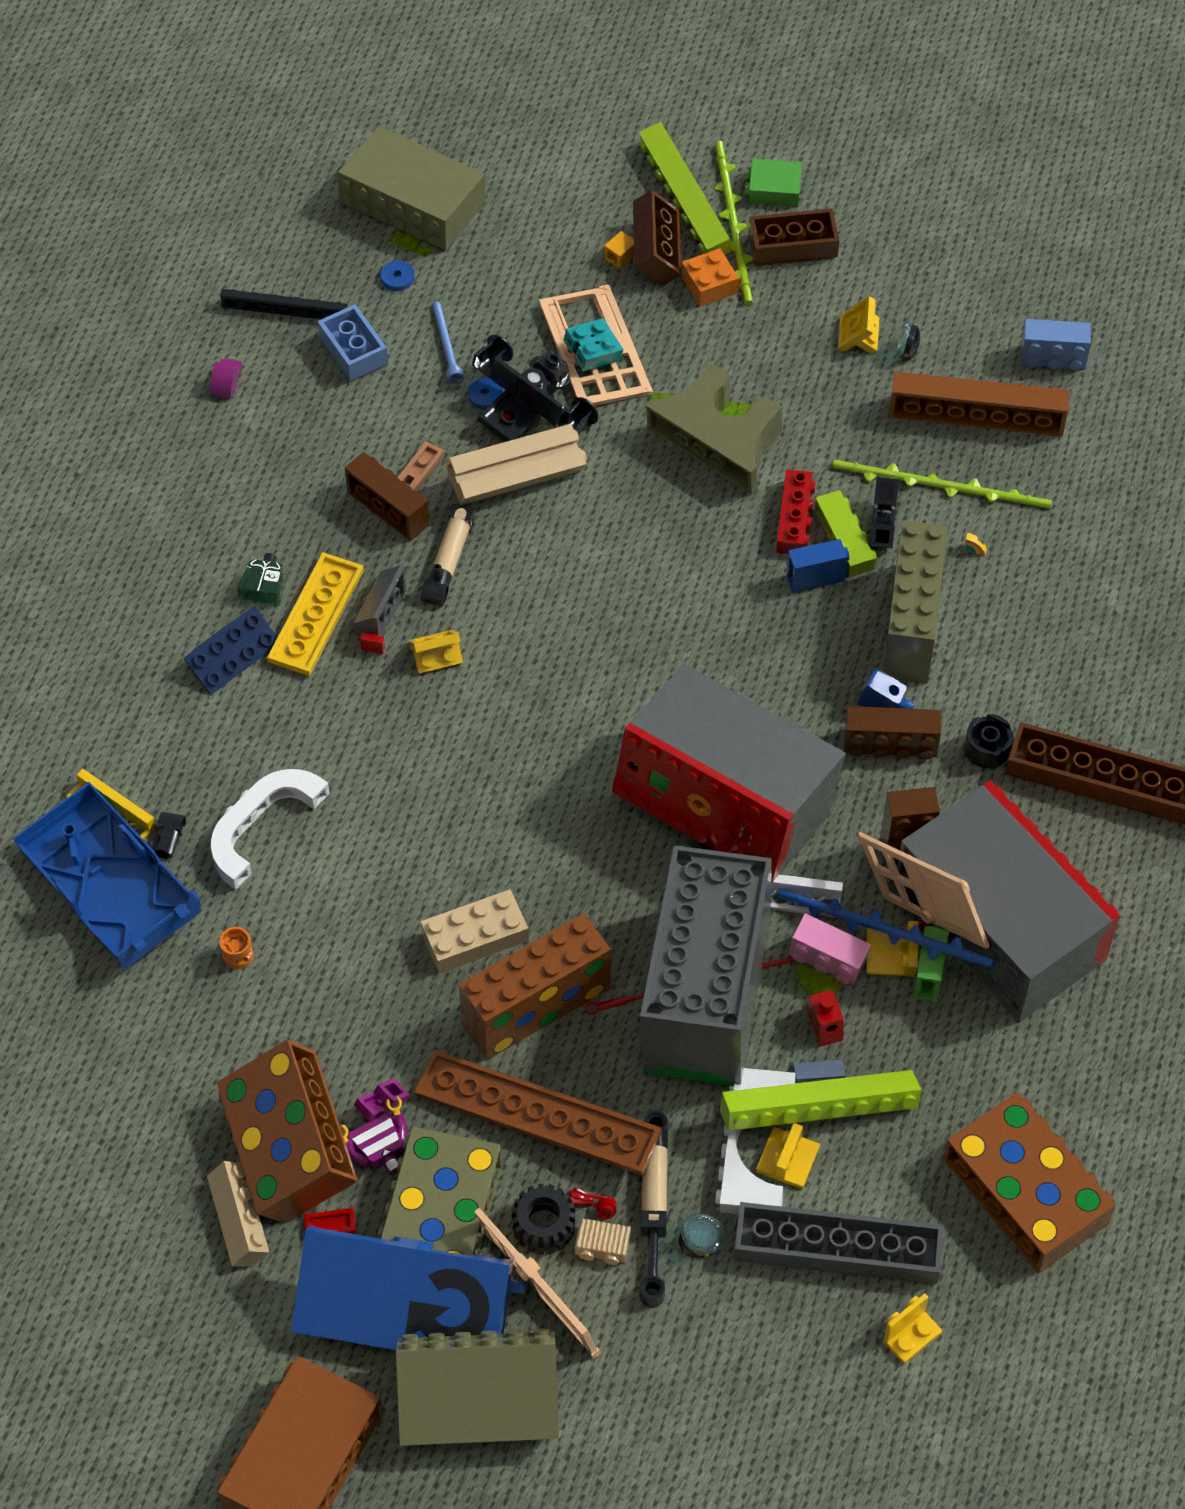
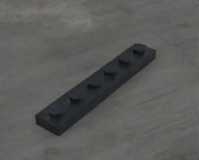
(279, 304)

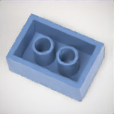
(352, 342)
(1055, 344)

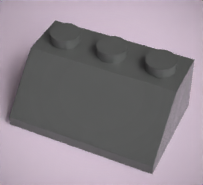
(381, 603)

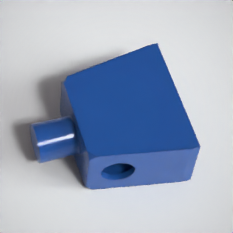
(884, 692)

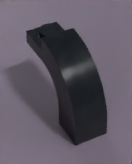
(884, 512)

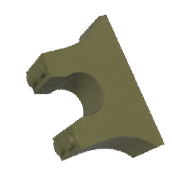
(718, 441)

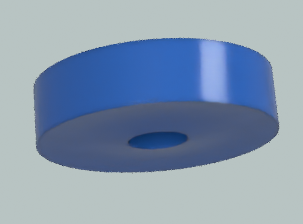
(397, 268)
(480, 386)

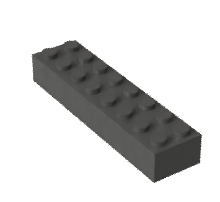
(839, 1242)

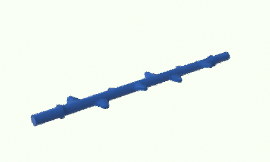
(895, 933)

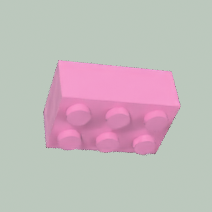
(829, 949)

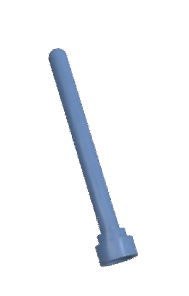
(453, 372)

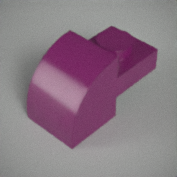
(225, 378)
(374, 1103)

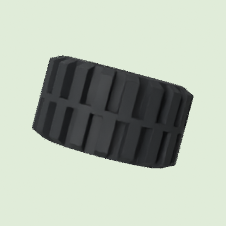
(547, 1237)

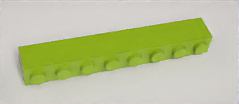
(684, 190)
(820, 1100)

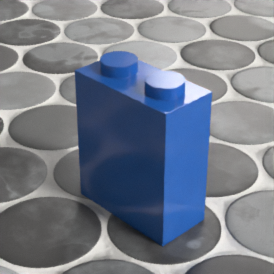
(817, 565)

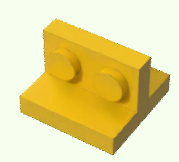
(859, 327)
(436, 651)
(788, 1156)

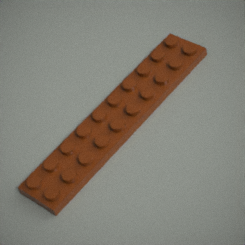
(538, 1112)

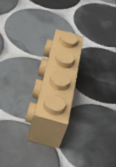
(236, 1215)

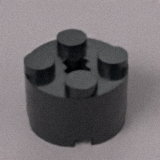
(988, 741)

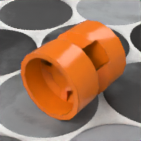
(236, 948)

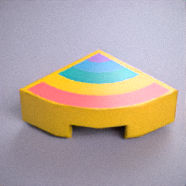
(973, 545)

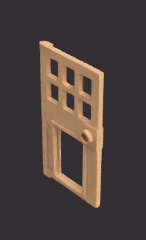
(610, 312)
(528, 1271)

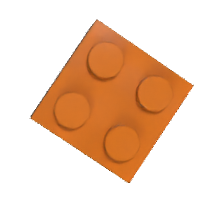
(710, 277)

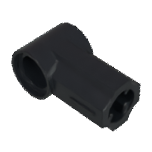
(169, 830)

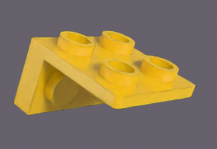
(891, 959)
(910, 1330)

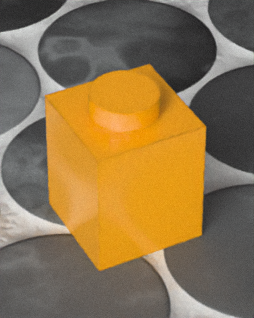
(619, 249)

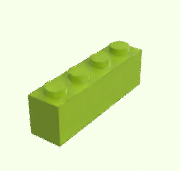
(841, 524)

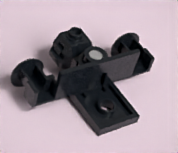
(528, 393)

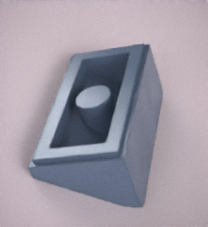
(819, 1071)

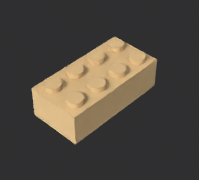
(474, 931)

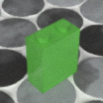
(774, 182)
(930, 970)

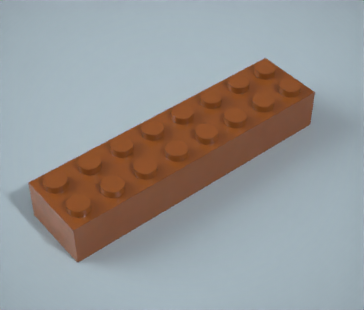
(979, 403)

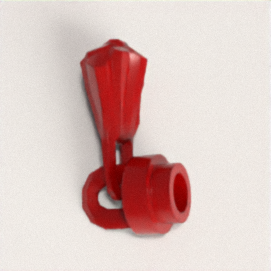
(605, 1208)

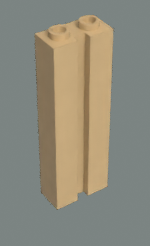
(516, 464)

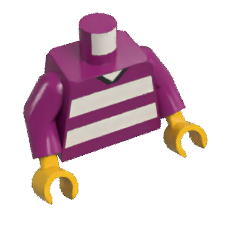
(378, 1141)

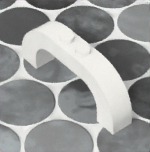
(252, 803)

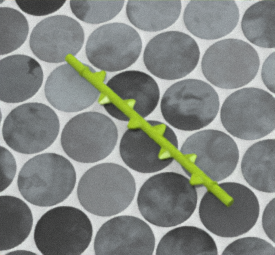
(736, 228)
(951, 488)

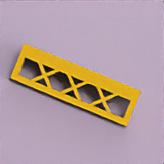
(121, 804)

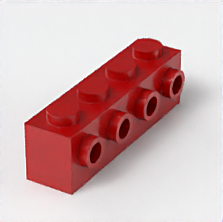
(794, 511)

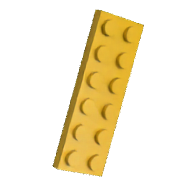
(315, 614)

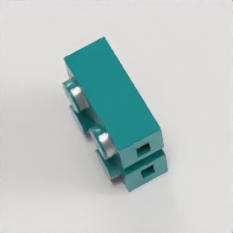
(593, 344)

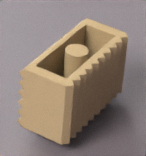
(602, 1241)

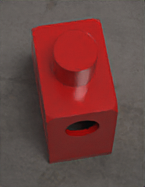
(825, 1012)

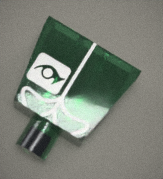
(262, 581)

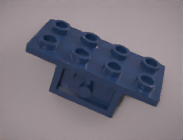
(231, 650)

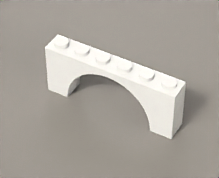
(737, 1181)

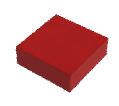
(372, 643)

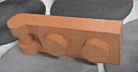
(422, 465)

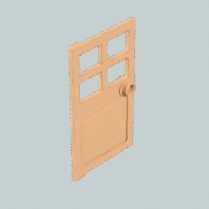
(941, 896)

